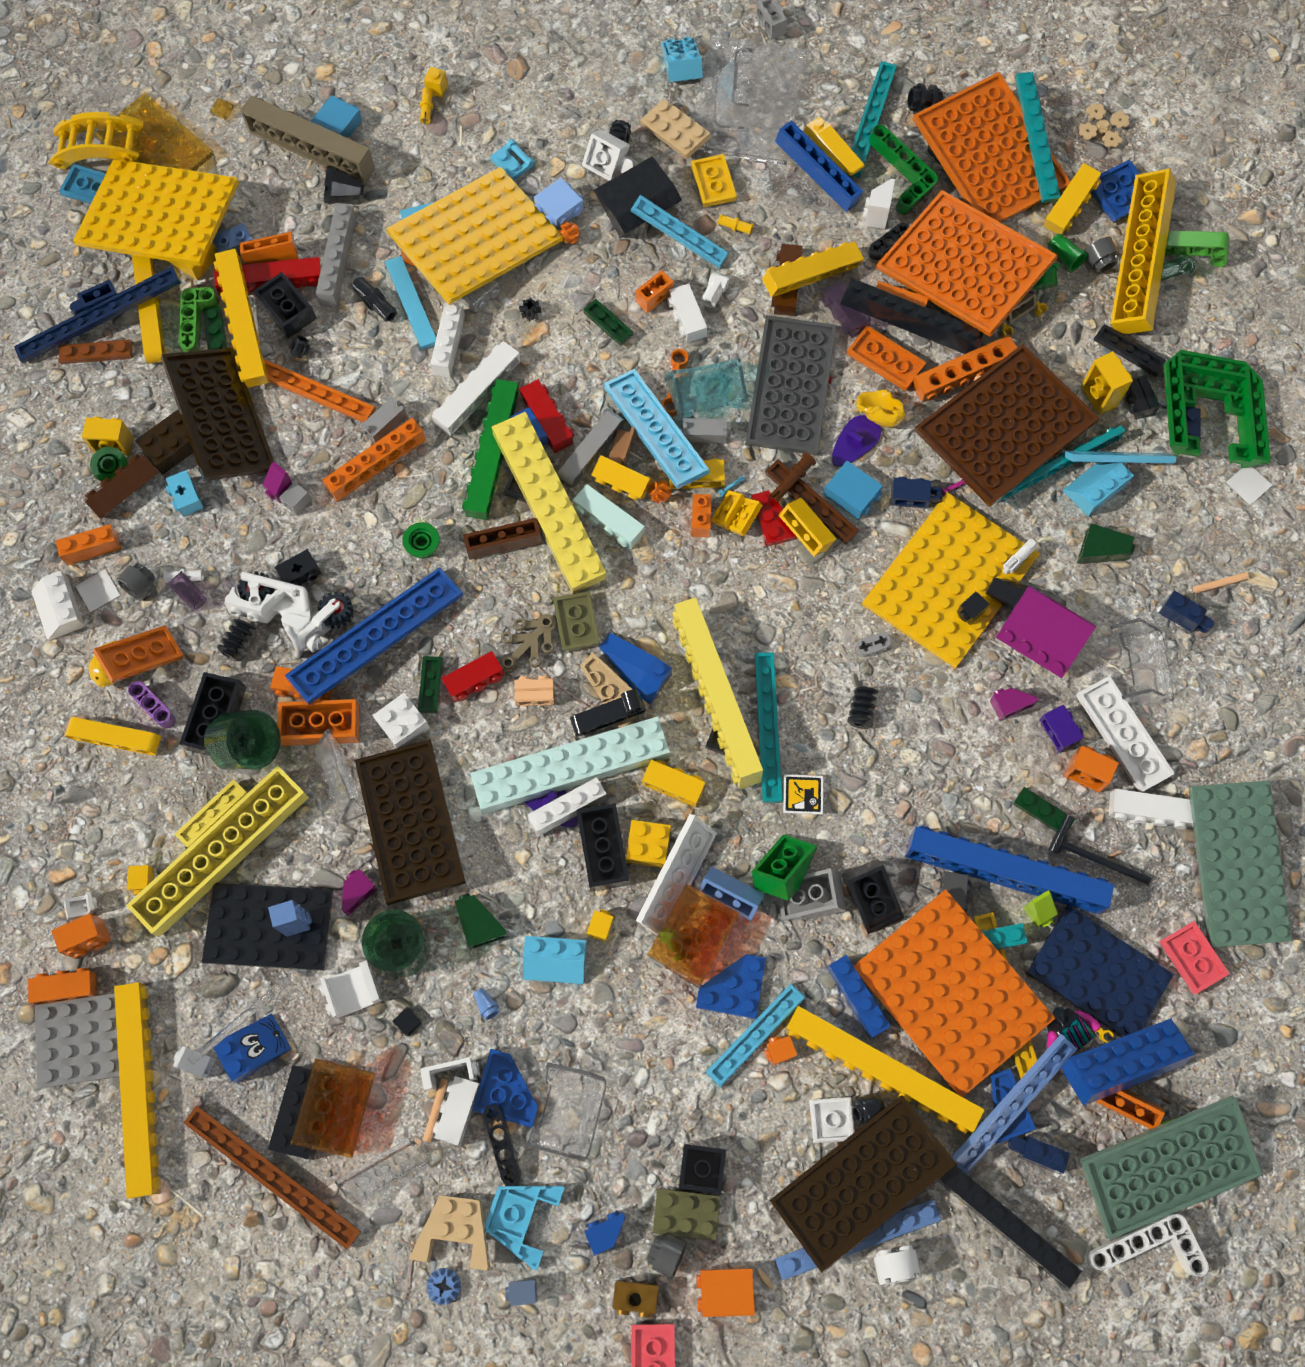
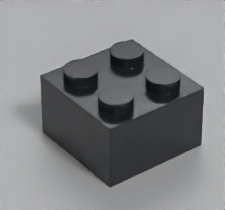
(702, 1168)

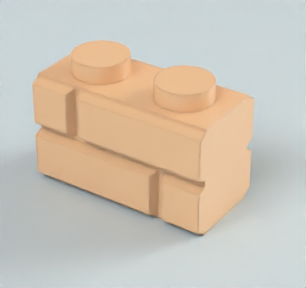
(534, 691)

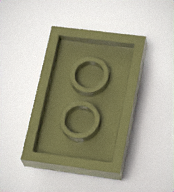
(576, 621)
(686, 1214)

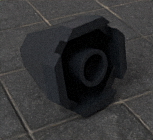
(341, 186)

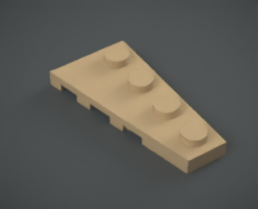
(606, 683)

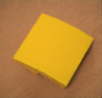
(736, 513)

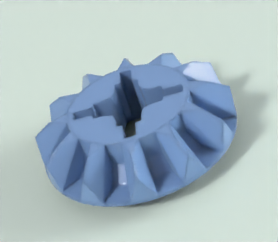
(452, 1281)

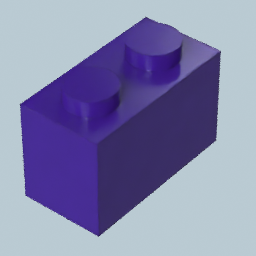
(1061, 728)

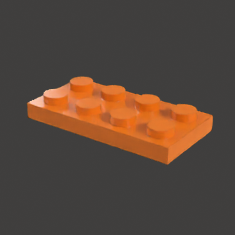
(886, 358)
(138, 653)

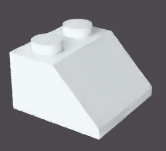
(878, 205)

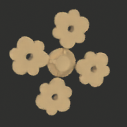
(1096, 112)

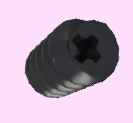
(235, 638)
(860, 707)

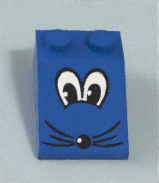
(251, 1048)

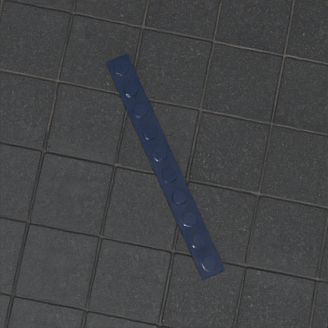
(97, 314)

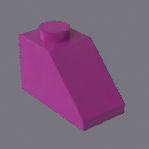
(276, 482)
(1010, 702)
(356, 891)

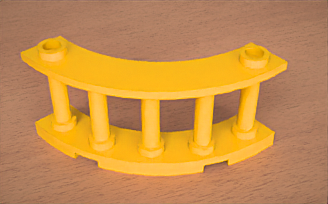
(89, 122)

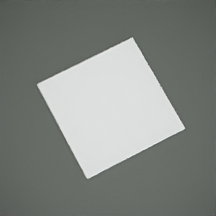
(1249, 484)
(97, 590)

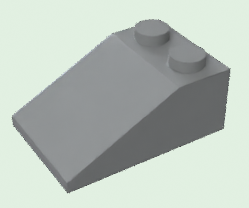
(817, 896)

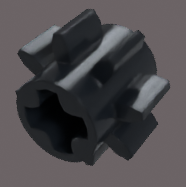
(530, 309)
(299, 346)

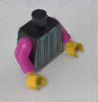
(1075, 1026)

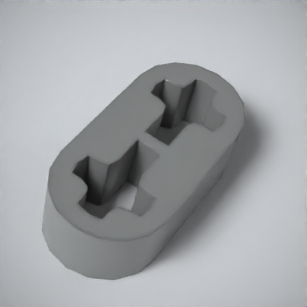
(873, 649)

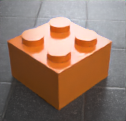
(1091, 768)
(81, 936)

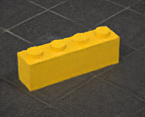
(1072, 199)

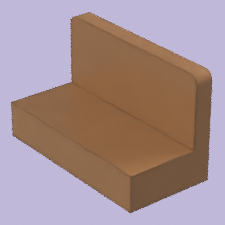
(622, 446)

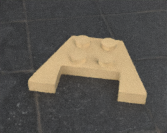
(455, 1221)

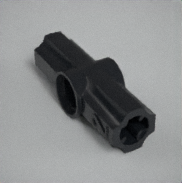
(374, 299)

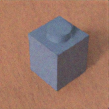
(521, 1292)

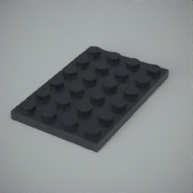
(243, 933)

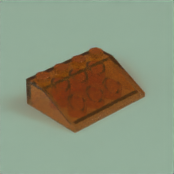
(693, 935)
(333, 1108)

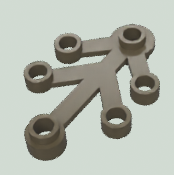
(528, 640)

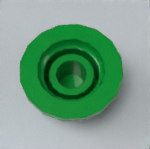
(1049, 278)
(106, 461)
(421, 540)

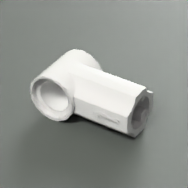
(716, 286)

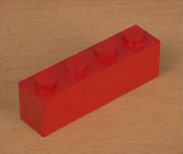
(553, 423)

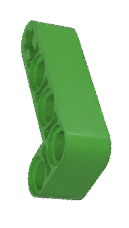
(1200, 244)
(192, 303)

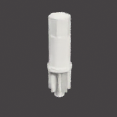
(1017, 559)

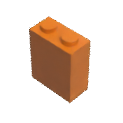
(726, 1292)

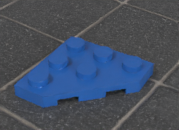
(1116, 190)
(734, 989)
(505, 1086)

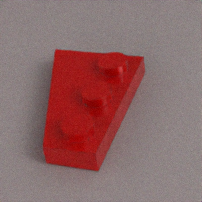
(772, 526)

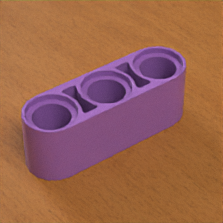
(144, 700)

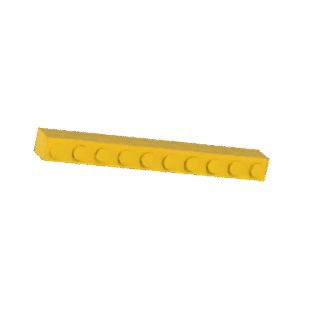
(885, 1070)
(136, 1091)

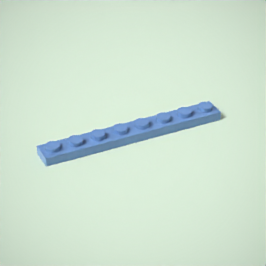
(1014, 1103)
(902, 1223)

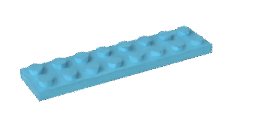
(656, 429)

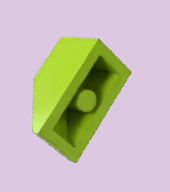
(1041, 910)

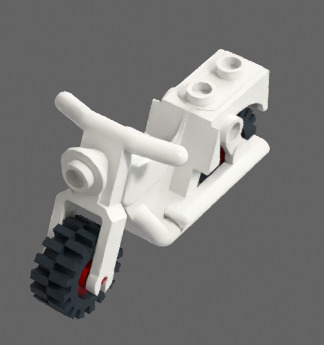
(263, 603)

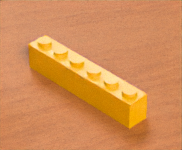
(812, 268)

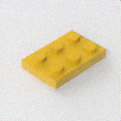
(713, 180)

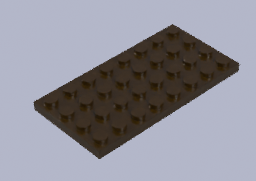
(217, 413)
(409, 822)
(862, 1183)

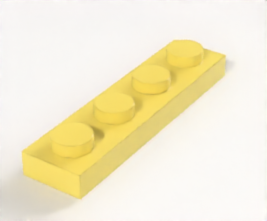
(210, 813)

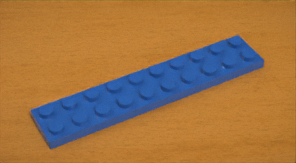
(373, 636)

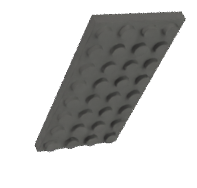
(791, 385)

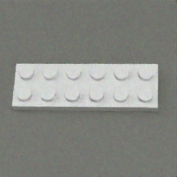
(1125, 734)
(676, 873)

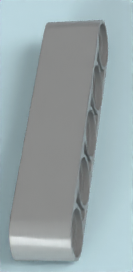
(590, 448)

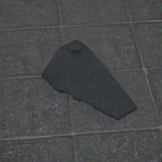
(1010, 593)

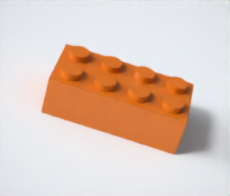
(307, 723)

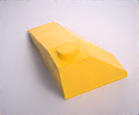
(833, 146)

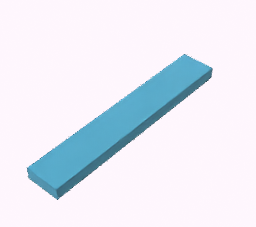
(679, 231)
(411, 302)
(1126, 457)
(755, 1035)

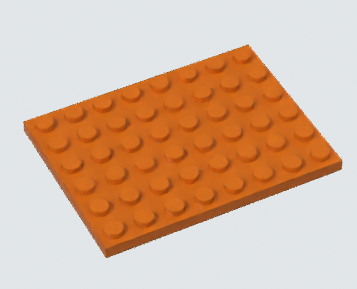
(985, 148)
(966, 262)
(953, 993)

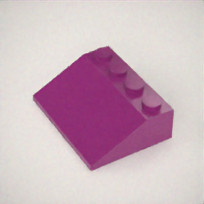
(1045, 631)

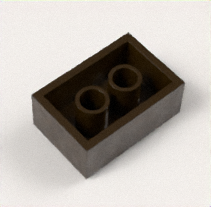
(166, 443)

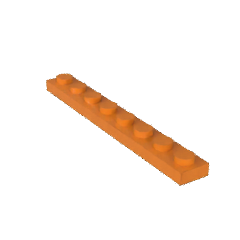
(318, 392)

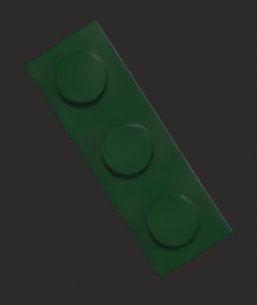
(608, 322)
(214, 328)
(430, 684)
(1040, 809)

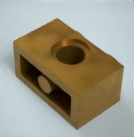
(624, 1289)

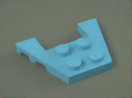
(512, 1214)

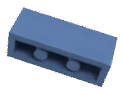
(731, 892)
(290, 918)

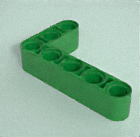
(905, 167)

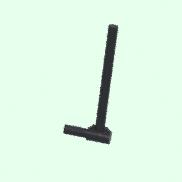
(1061, 842)

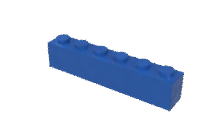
(819, 166)

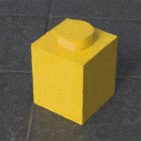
(436, 80)
(139, 878)
(600, 925)

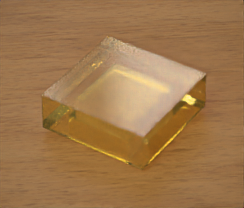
(222, 109)

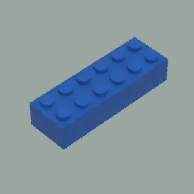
(1127, 1061)

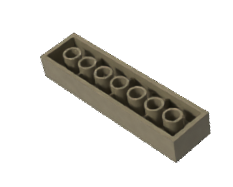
(307, 138)

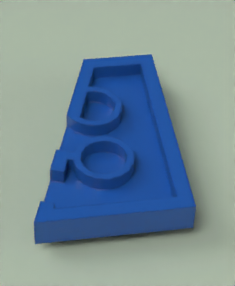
(1001, 1085)

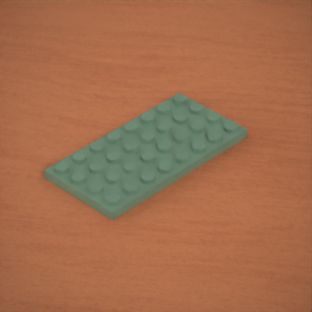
(1239, 864)
(1171, 1167)

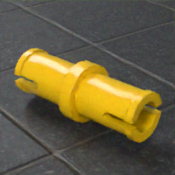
(426, 105)
(735, 224)

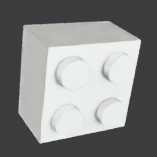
(401, 721)

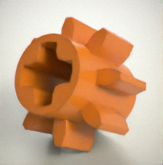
(570, 232)
(659, 491)

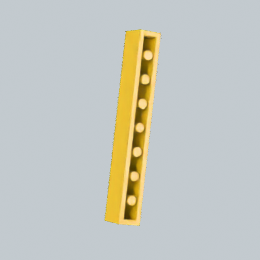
(241, 318)

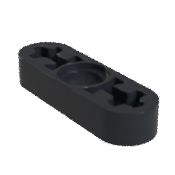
(892, 234)

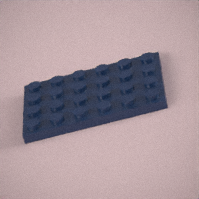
(1099, 973)

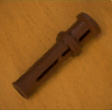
(798, 471)

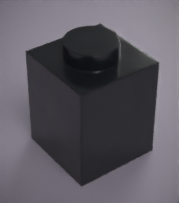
(972, 608)

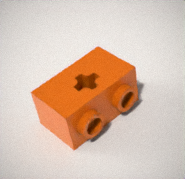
(654, 291)
(701, 515)

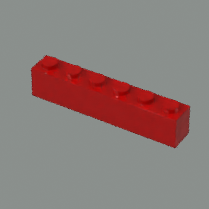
(299, 272)

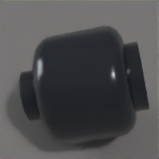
(867, 1107)

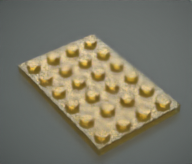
(162, 138)

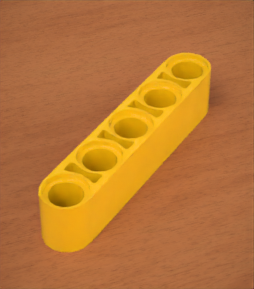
(113, 736)

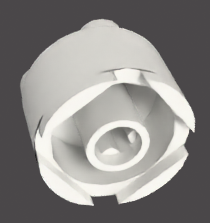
(897, 1266)

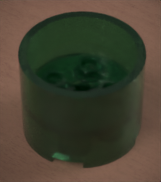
(256, 736)
(392, 928)

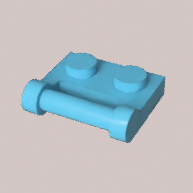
(510, 165)

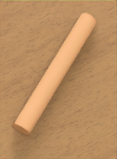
(1221, 582)
(435, 1110)

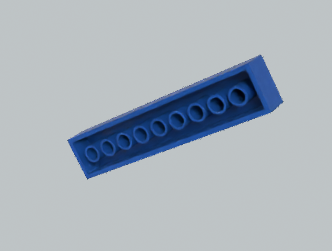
(1009, 870)

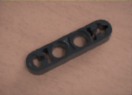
(498, 1145)

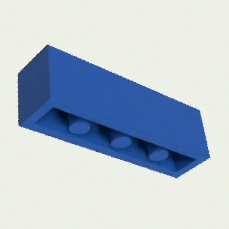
(858, 997)

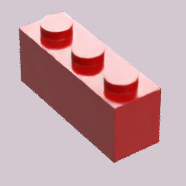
(473, 677)

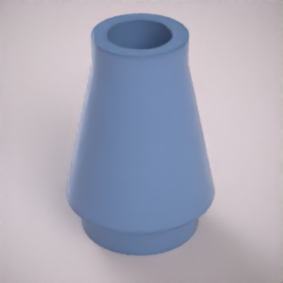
(487, 1006)

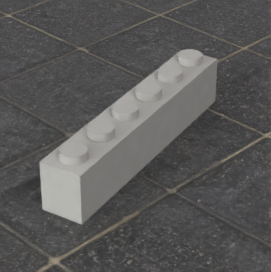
(336, 254)

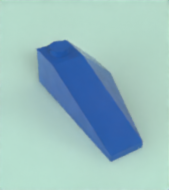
(636, 667)

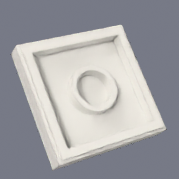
(831, 1119)

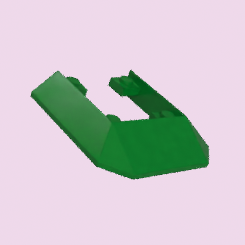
(1219, 379)

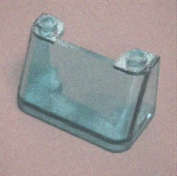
(707, 387)

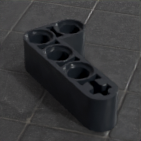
(609, 713)

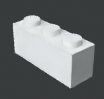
(687, 313)
(456, 1111)

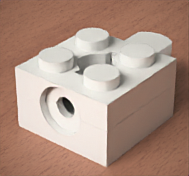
(607, 163)

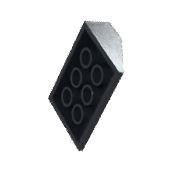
(623, 191)

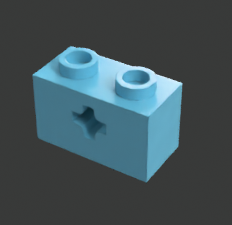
(183, 484)

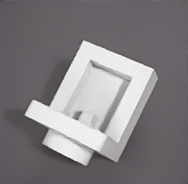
(79, 906)

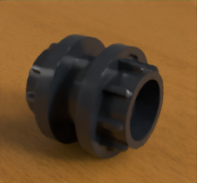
(922, 98)

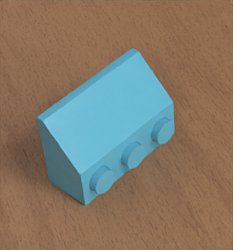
(1098, 485)
(554, 959)

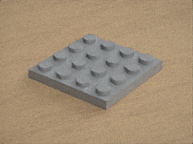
(76, 1041)

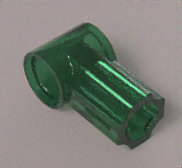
(1174, 267)

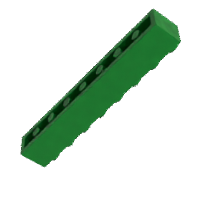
(489, 455)

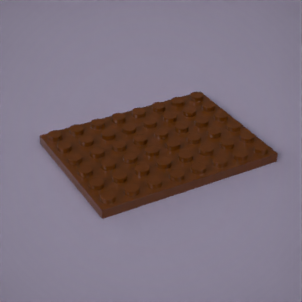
(1006, 425)

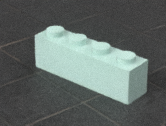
(608, 516)

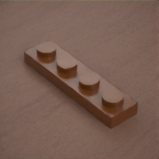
(95, 351)

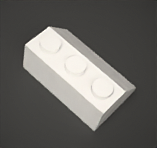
(57, 605)

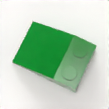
(783, 867)

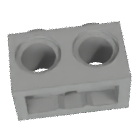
(771, 18)

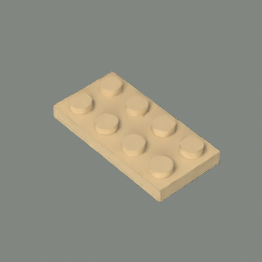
(675, 128)

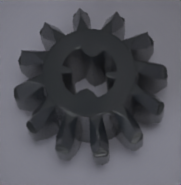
(621, 130)

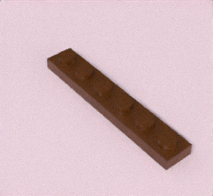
(832, 519)

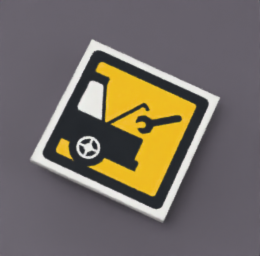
(803, 794)

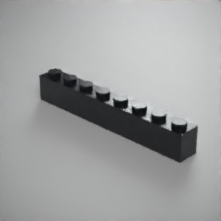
(911, 317)
(1011, 1227)

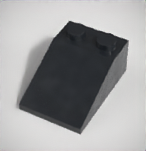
(285, 305)
(873, 895)

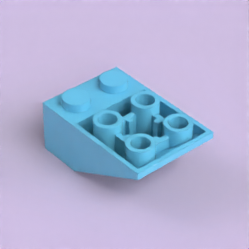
(682, 59)

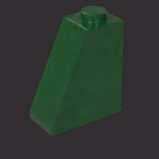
(1105, 545)
(478, 923)

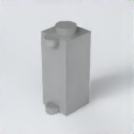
(384, 420)
(706, 430)

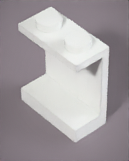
(350, 991)
(428, 1073)

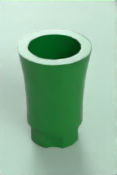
(1067, 252)

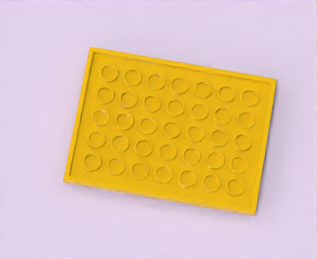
(156, 212)
(474, 235)
(940, 569)

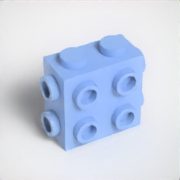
(559, 203)

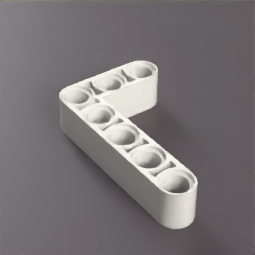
(1166, 1233)

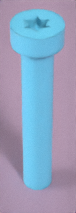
(729, 487)

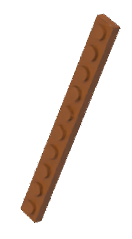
(272, 1177)

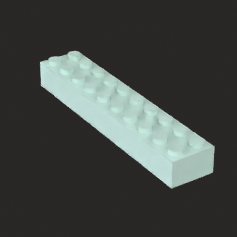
(570, 765)

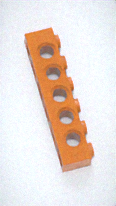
(923, 382)
(374, 459)

